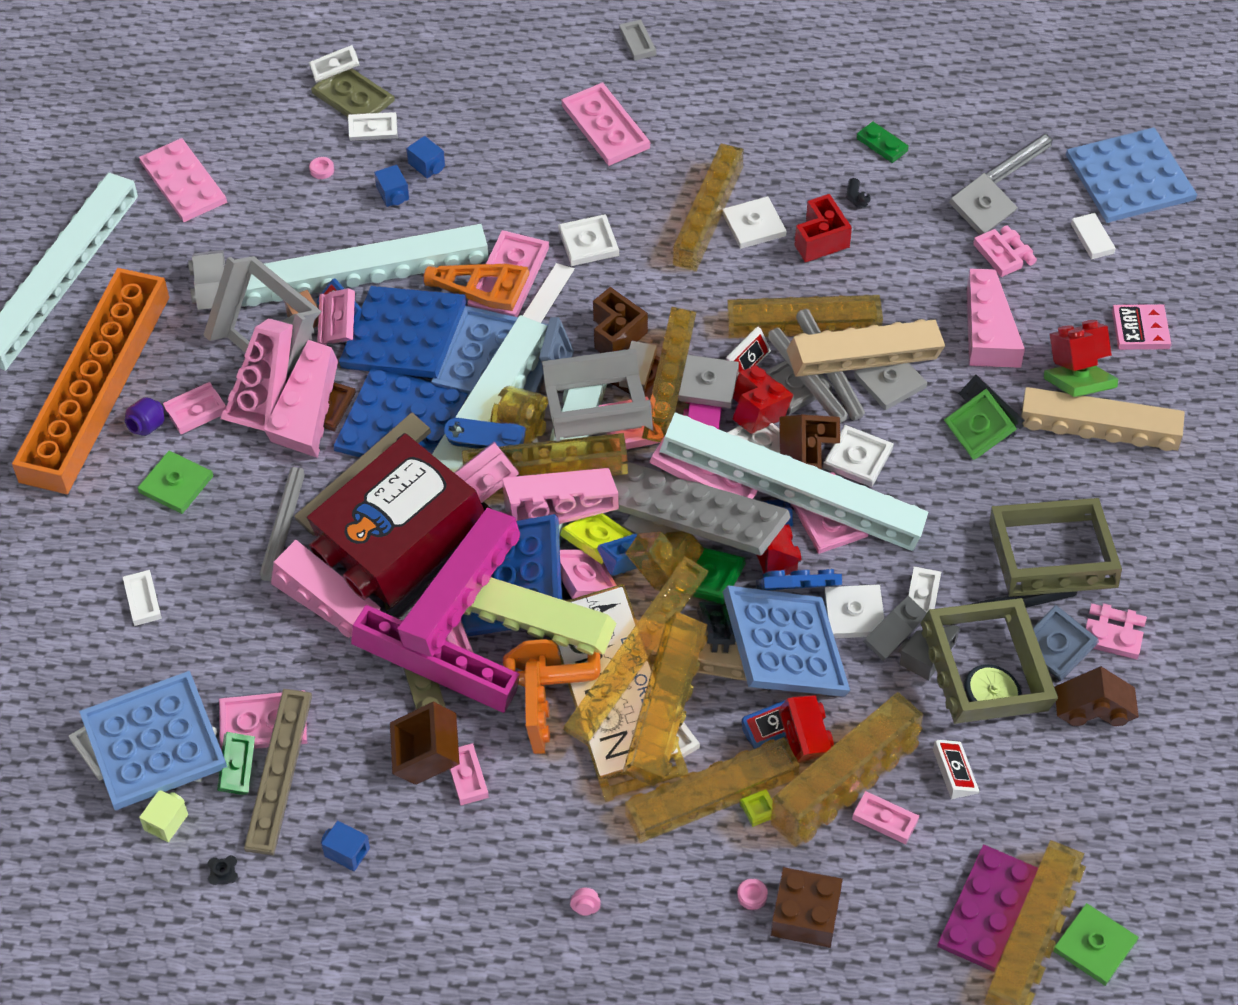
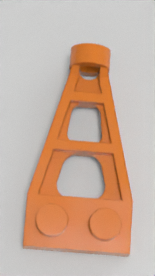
(504, 293)

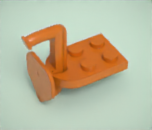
(541, 667)

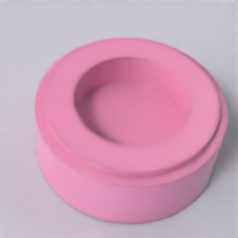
(321, 168)
(752, 894)

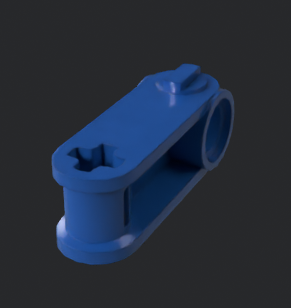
(482, 433)

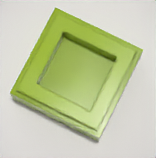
(757, 807)

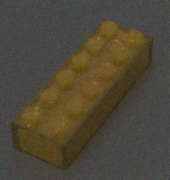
(846, 770)

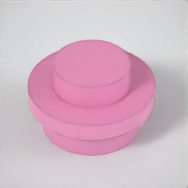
(585, 901)

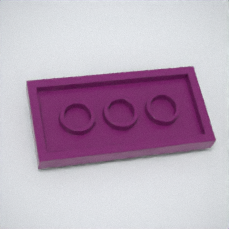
(988, 908)

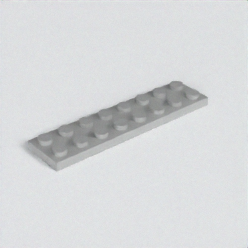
(699, 509)

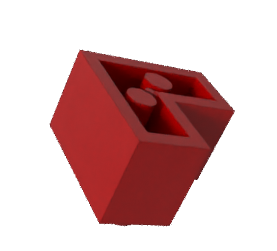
(824, 229)
(1081, 345)
(759, 399)

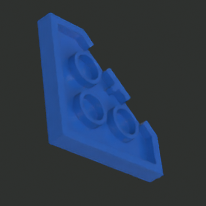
(798, 579)

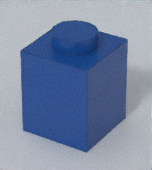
(426, 157)
(391, 185)
(345, 845)

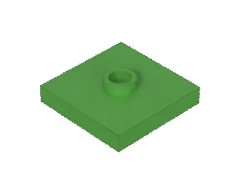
(1081, 381)
(980, 424)
(175, 482)
(1095, 944)

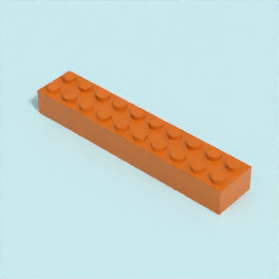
(91, 381)

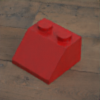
(781, 553)
(805, 728)

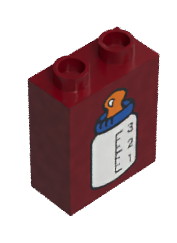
(394, 521)

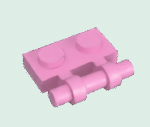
(998, 252)
(1115, 638)

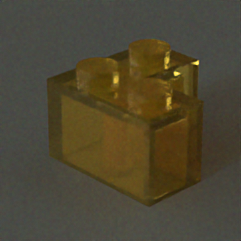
(660, 554)

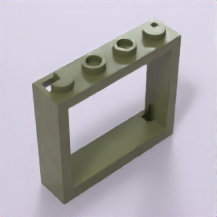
(1054, 578)
(1027, 648)

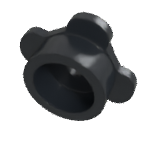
(222, 878)

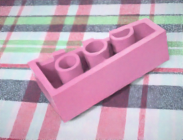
(991, 326)
(261, 375)
(304, 401)
(565, 494)
(318, 587)

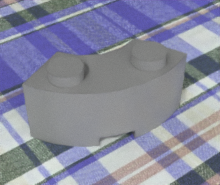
(207, 273)

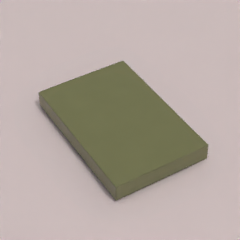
(352, 93)

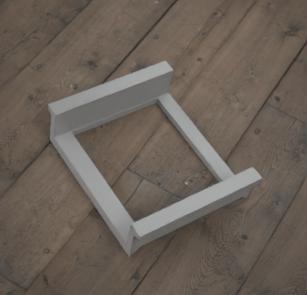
(230, 298)
(592, 371)

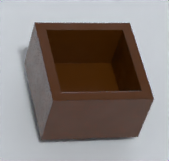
(424, 743)
(806, 907)

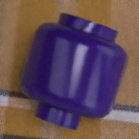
(144, 416)

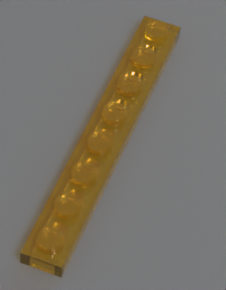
(634, 652)

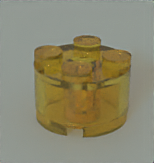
(521, 408)

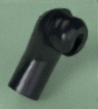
(856, 197)

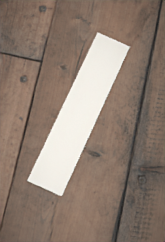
(548, 292)

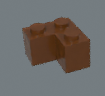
(618, 322)
(804, 434)
(1096, 695)

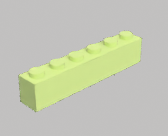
(544, 616)

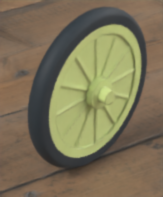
(990, 682)

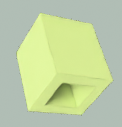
(164, 815)

